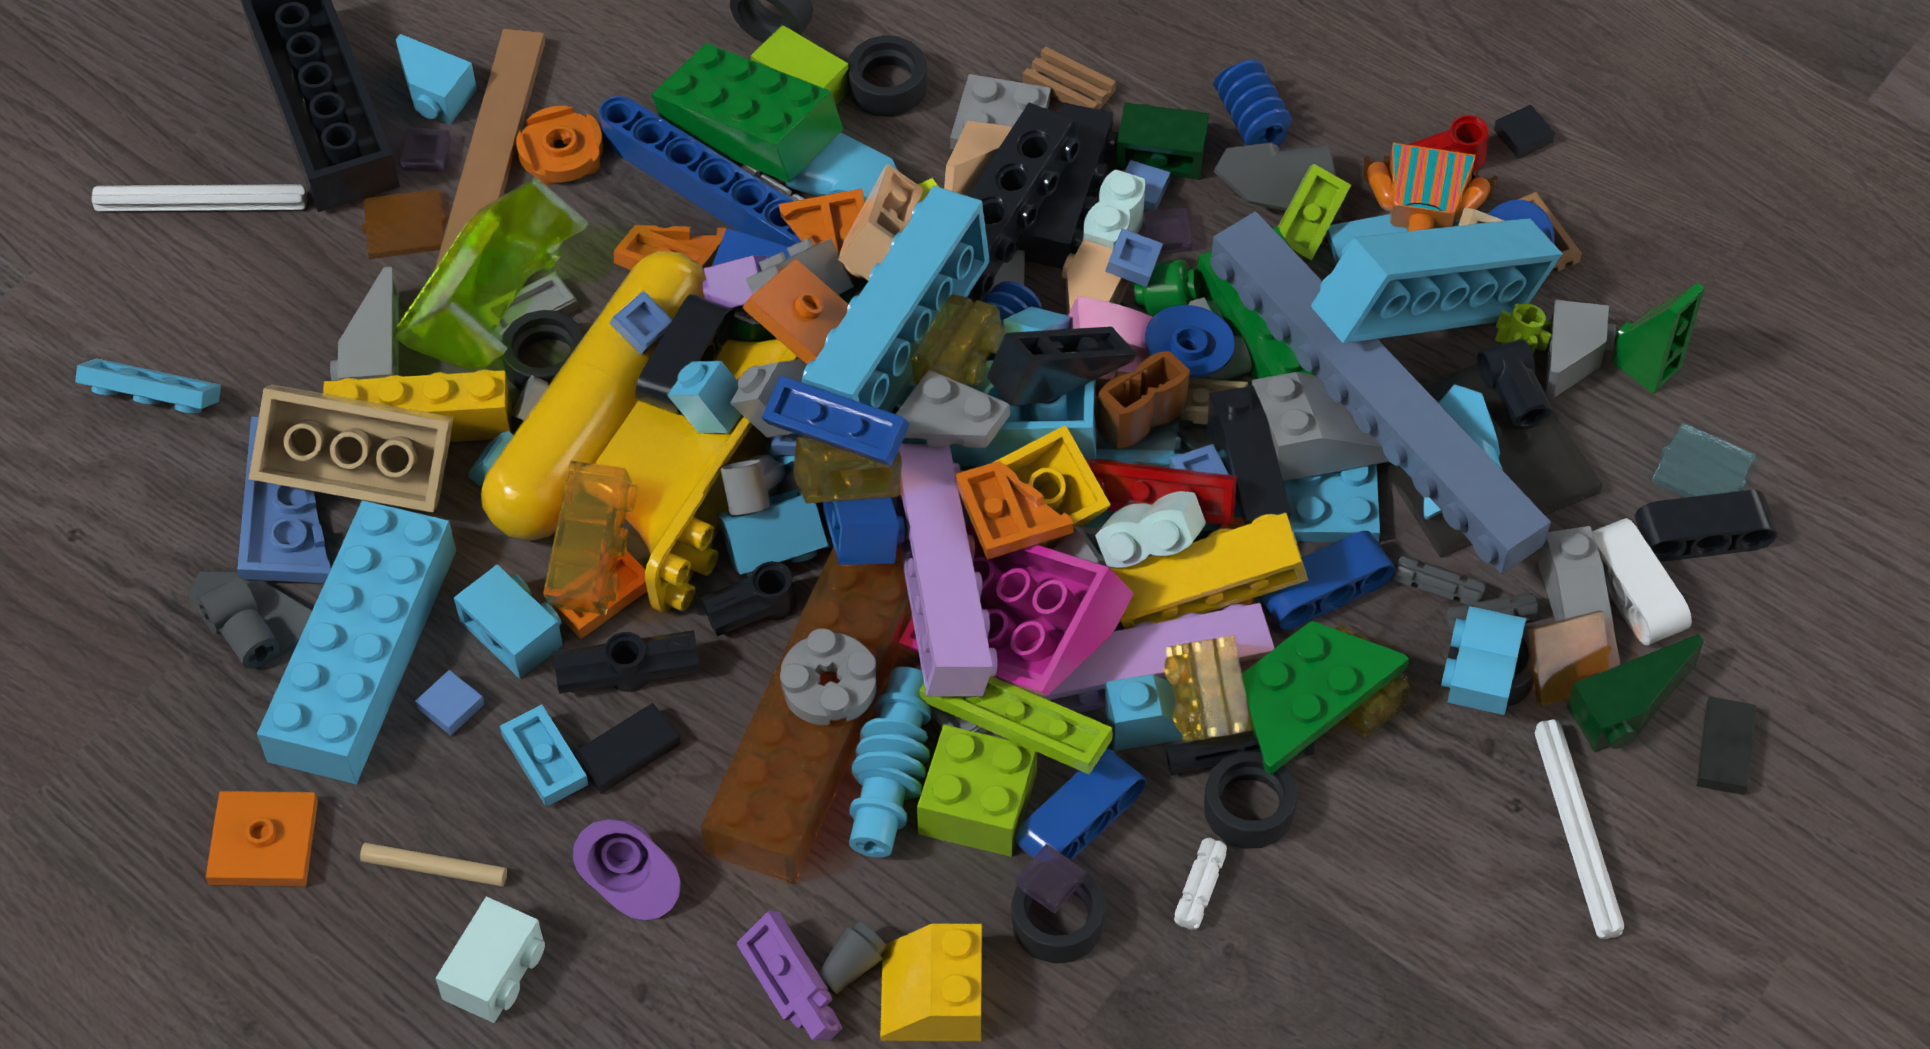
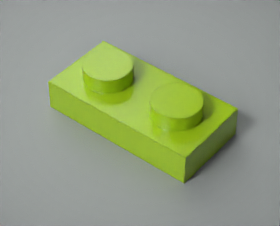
(1312, 211)

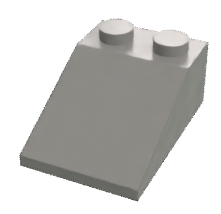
(1311, 429)

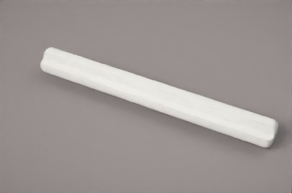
(199, 197)
(1579, 829)

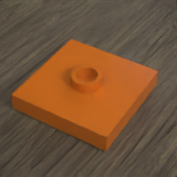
(797, 310)
(262, 838)

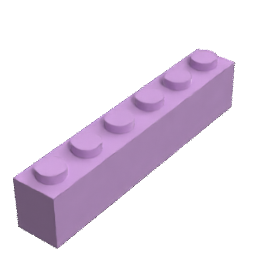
(941, 576)
(1144, 652)

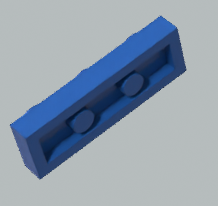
(835, 420)

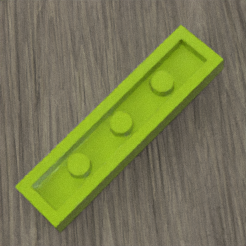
(1031, 722)

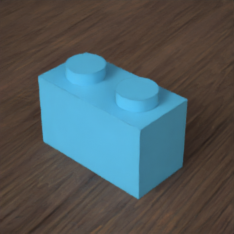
(778, 533)
(509, 620)

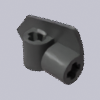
(1271, 175)
(249, 614)

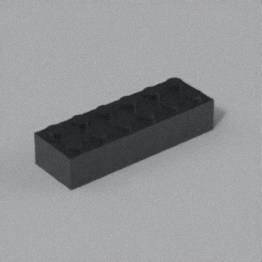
(322, 100)

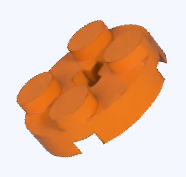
(560, 164)

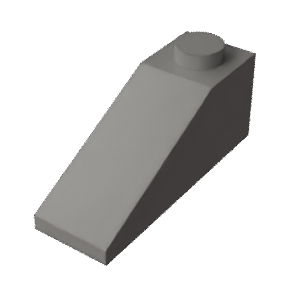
(368, 342)
(1576, 579)

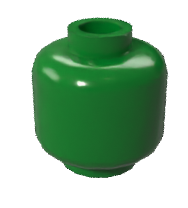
(1169, 286)

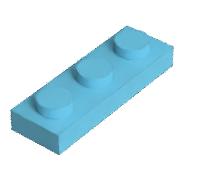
(147, 385)

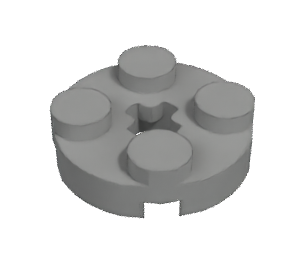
(823, 653)

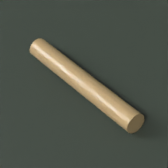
(433, 864)

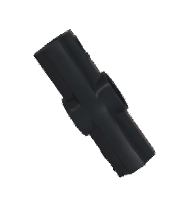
(600, 667)

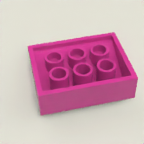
(1043, 612)

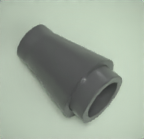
(851, 957)

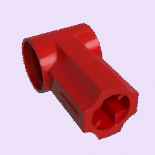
(1466, 135)

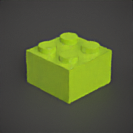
(976, 790)

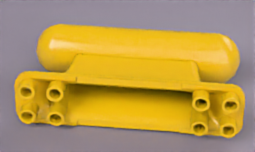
(596, 419)

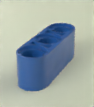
(1335, 579)
(1082, 808)

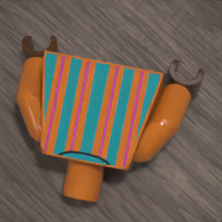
(1426, 186)

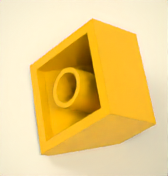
(1062, 477)
(933, 985)

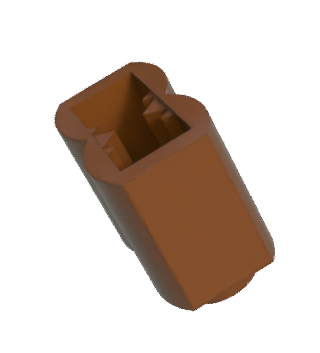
(1143, 399)

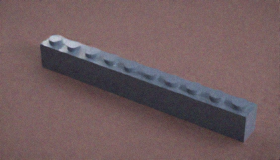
(1382, 398)

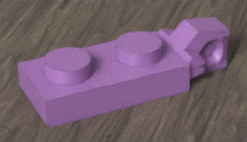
(789, 977)

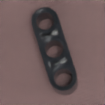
(693, 335)
(1707, 525)

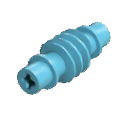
(889, 763)

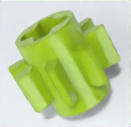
(1524, 323)

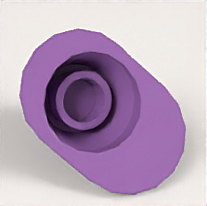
(627, 868)

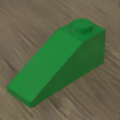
(1658, 341)

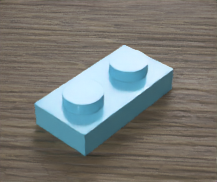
(544, 755)

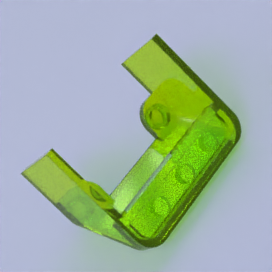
(484, 274)

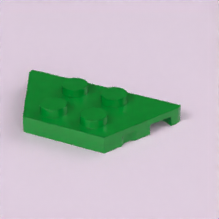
(1312, 686)

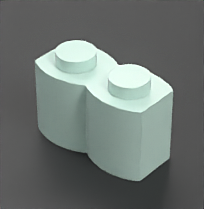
(1118, 207)
(1150, 529)

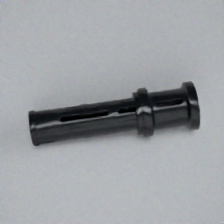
(1211, 751)

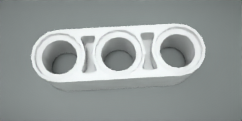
(1640, 584)

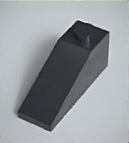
(1050, 363)
(1246, 448)

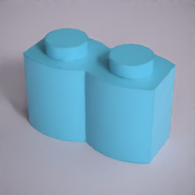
(1485, 659)

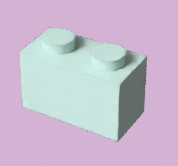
(491, 960)

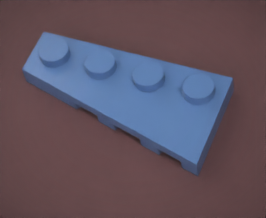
(280, 531)

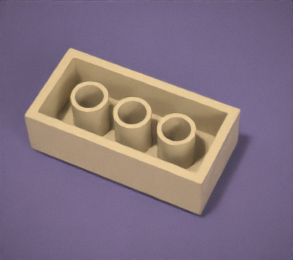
(350, 448)

